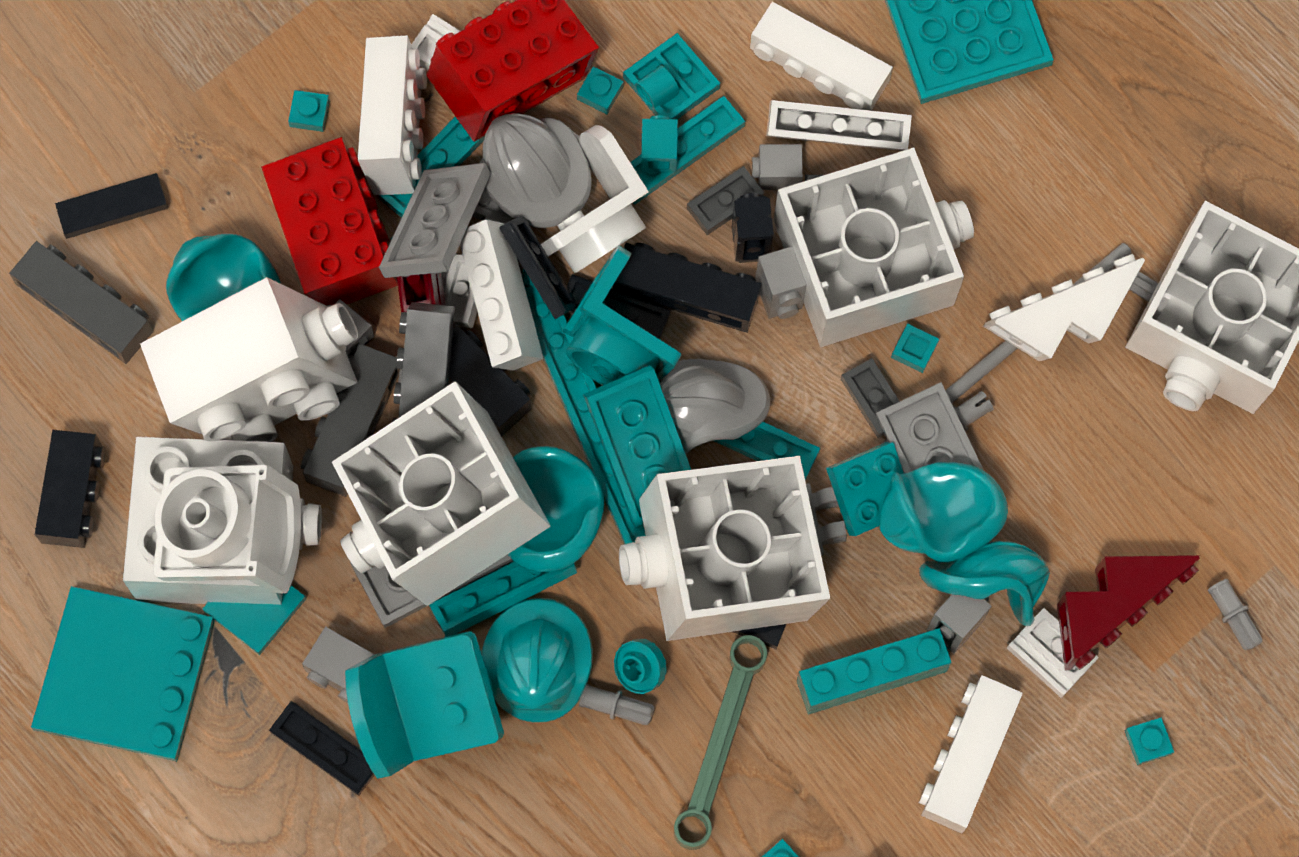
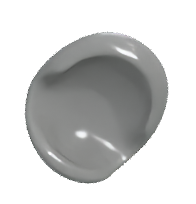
(535, 169)
(713, 401)

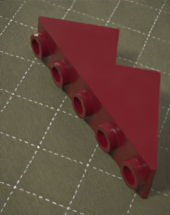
(1123, 593)

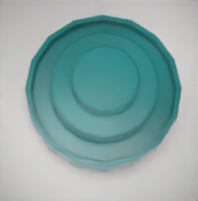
(640, 666)

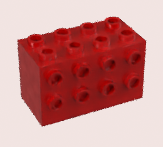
(510, 61)
(330, 223)

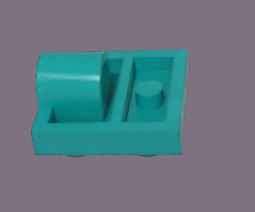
(671, 79)
(863, 485)

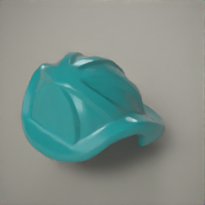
(213, 270)
(571, 503)
(943, 510)
(990, 570)
(538, 659)

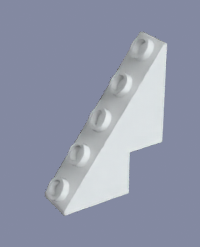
(1078, 308)

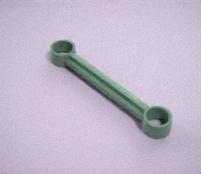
(720, 741)

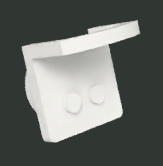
(591, 236)
(228, 526)

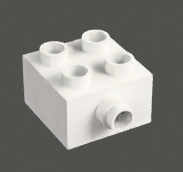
(872, 245)
(1222, 313)
(253, 363)
(151, 461)
(436, 497)
(728, 548)

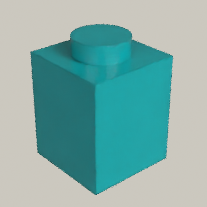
(659, 144)

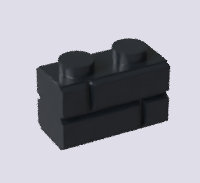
(751, 227)

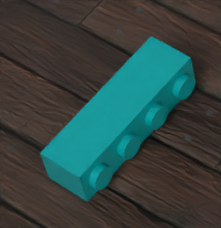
(873, 671)

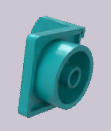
(606, 342)
(422, 702)

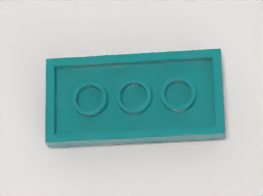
(636, 434)

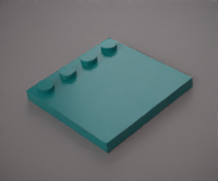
(967, 43)
(123, 673)

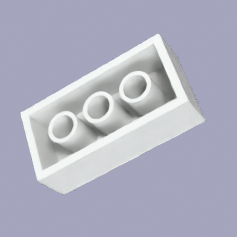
(391, 115)

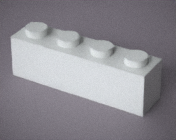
(820, 58)
(838, 125)
(500, 297)
(971, 753)

